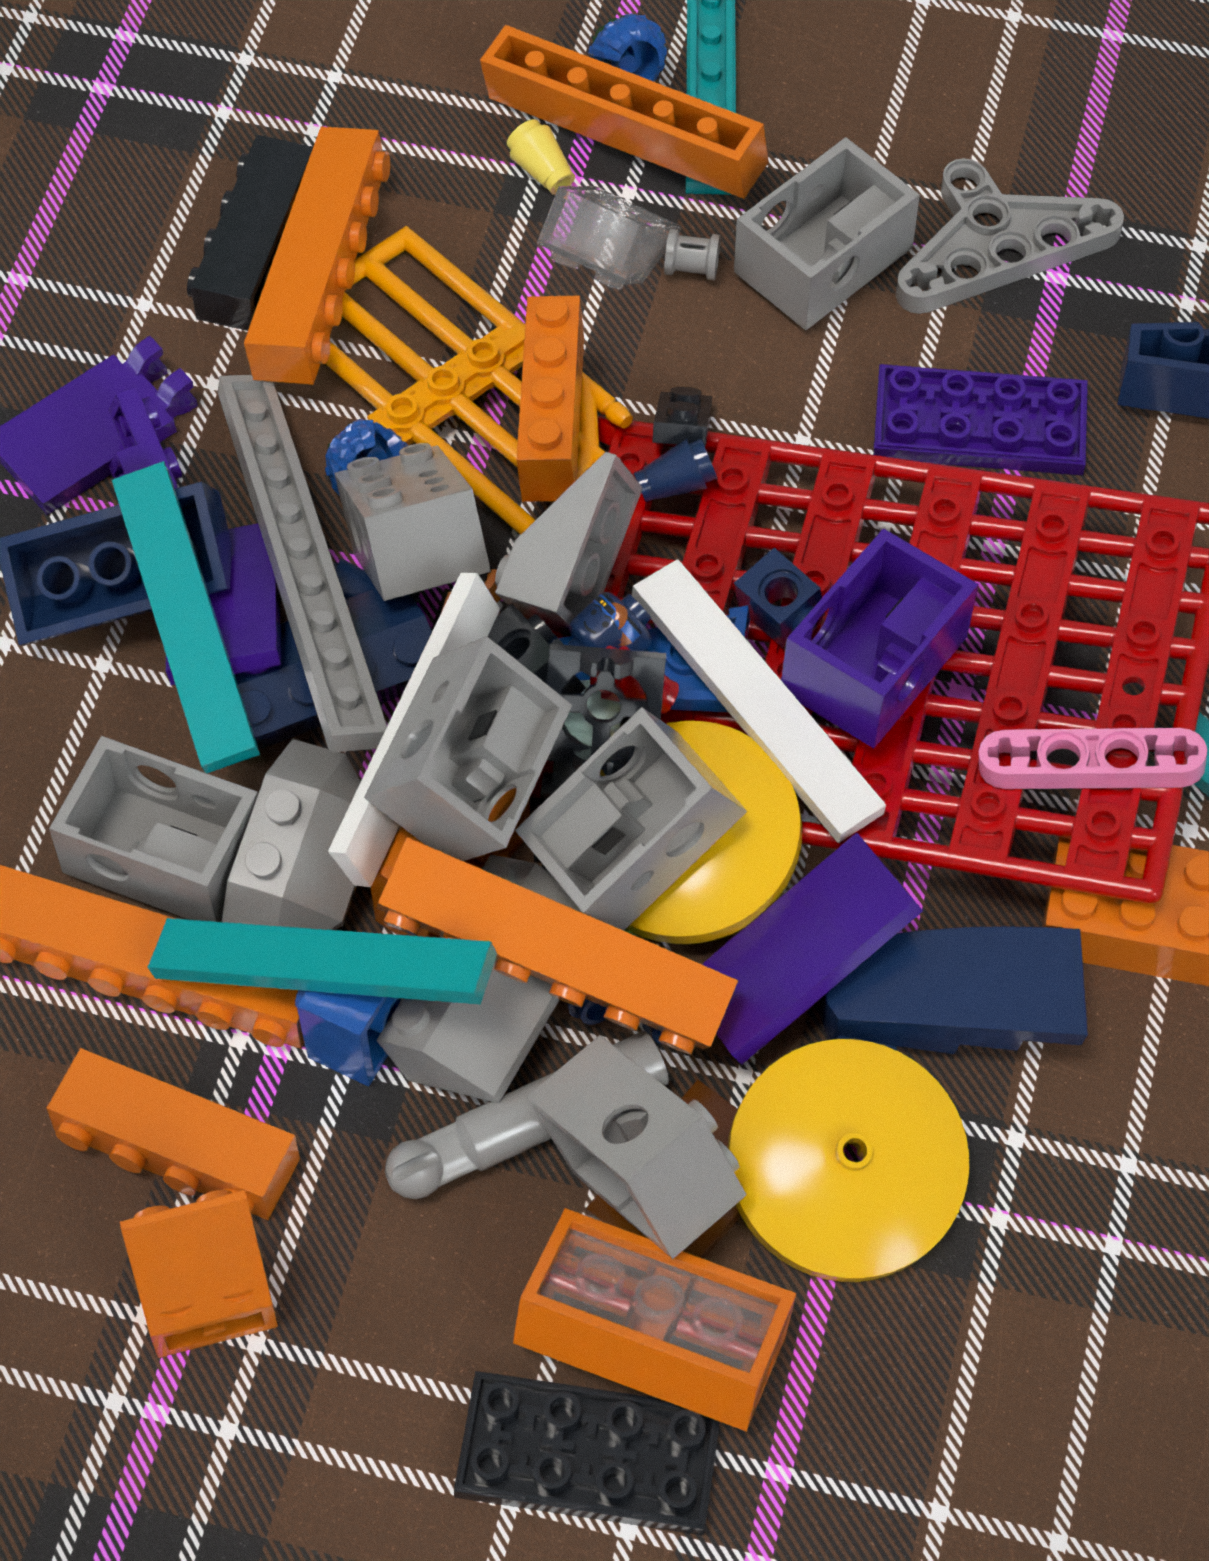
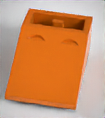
(199, 1272)

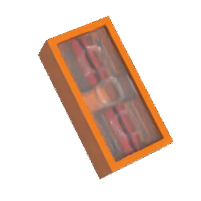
(654, 1320)

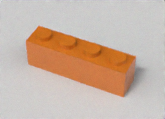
(550, 397)
(171, 1133)

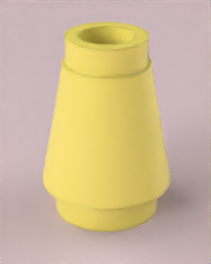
(539, 155)

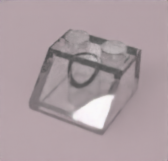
(604, 235)

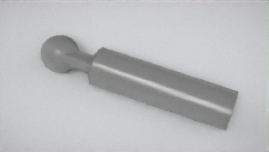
(490, 1133)

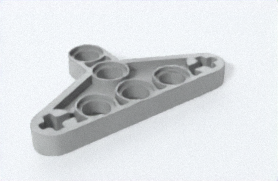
(1020, 228)

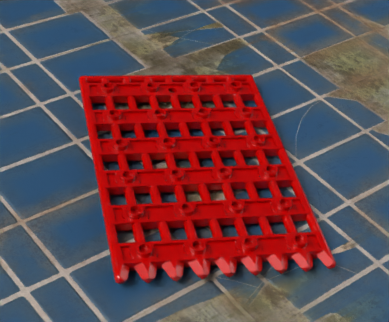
(1024, 653)

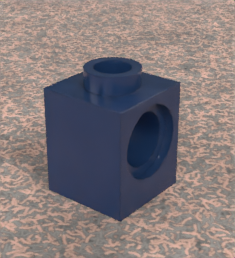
(772, 580)

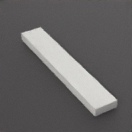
(759, 700)
(365, 829)

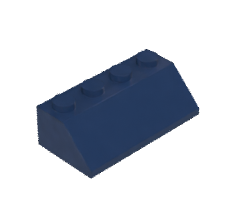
(87, 571)
(391, 640)

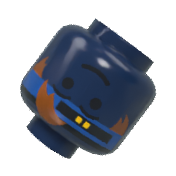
(612, 623)

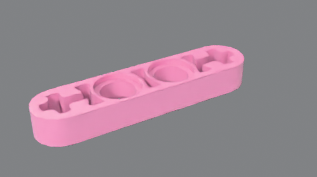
(1092, 767)

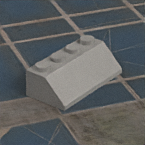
(475, 1045)

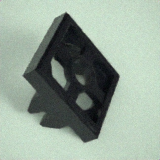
(607, 666)

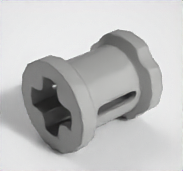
(692, 254)

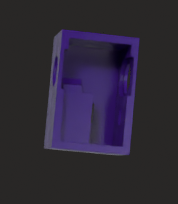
(883, 638)

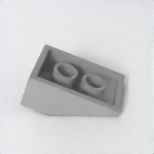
(571, 547)

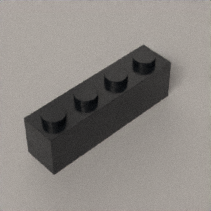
(248, 233)

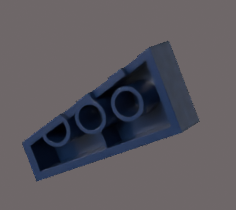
(1166, 368)

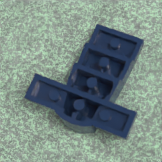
(964, 990)

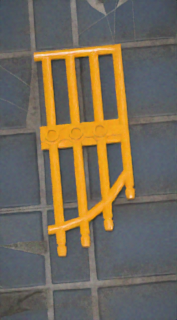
(455, 384)

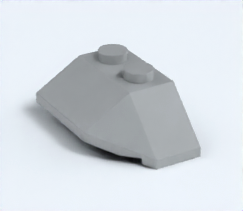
(284, 858)

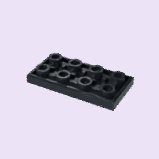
(586, 1453)

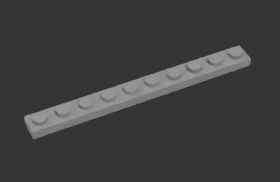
(302, 566)

